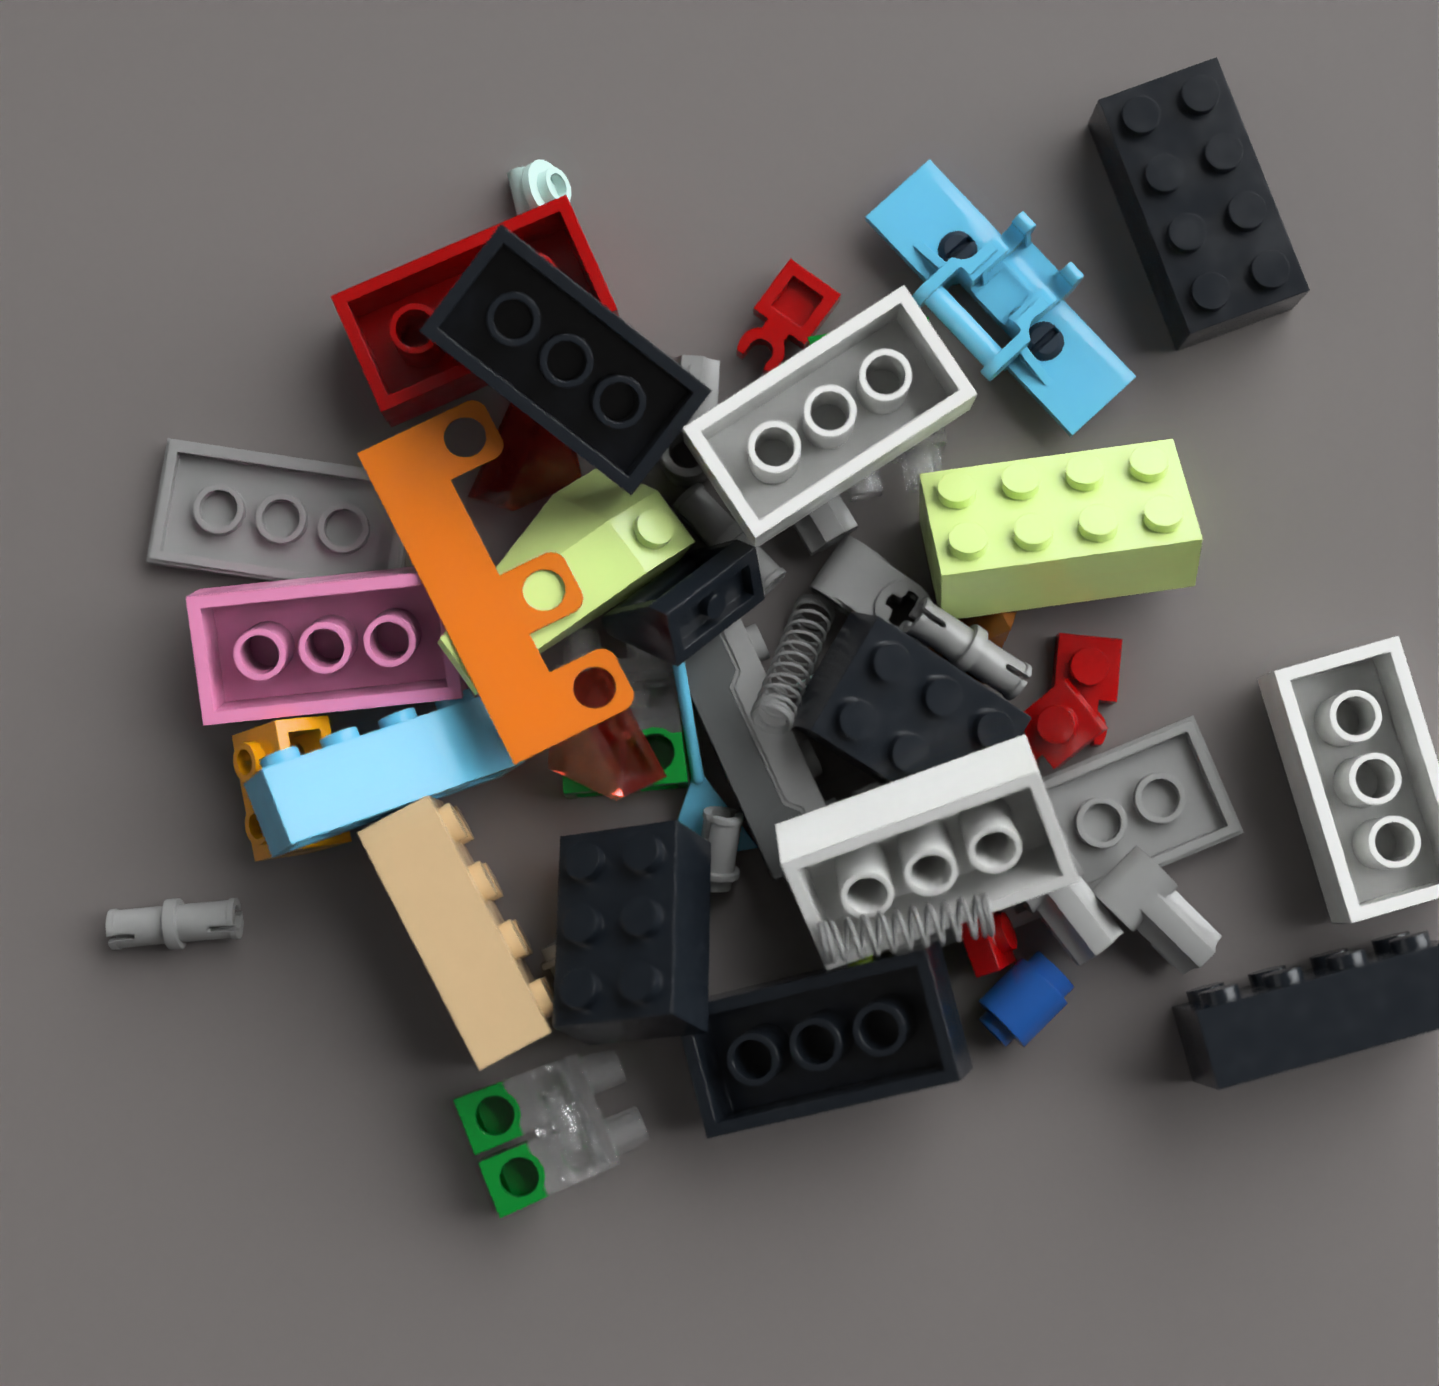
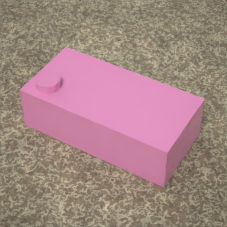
(318, 646)

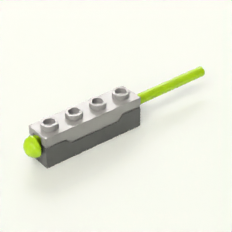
(765, 771)

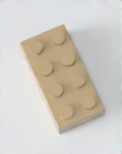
(459, 929)

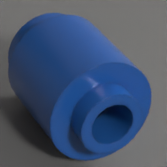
(1025, 1000)

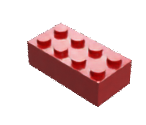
(387, 311)

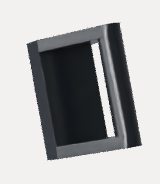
(689, 602)

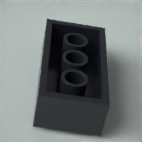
(1197, 204)
(565, 359)
(1312, 1014)
(827, 1041)

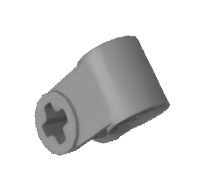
(863, 582)

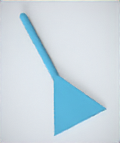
(700, 791)

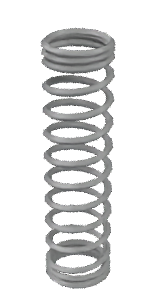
(795, 618)
(828, 930)

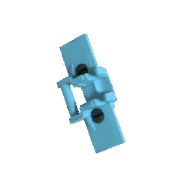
(1014, 283)

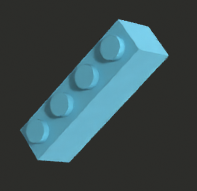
(375, 773)

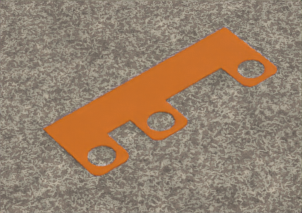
(475, 603)

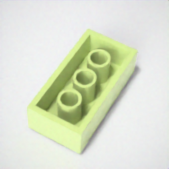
(1059, 529)

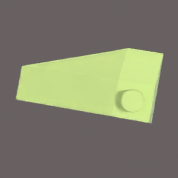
(609, 543)

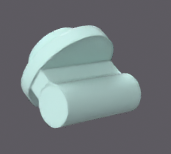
(537, 185)

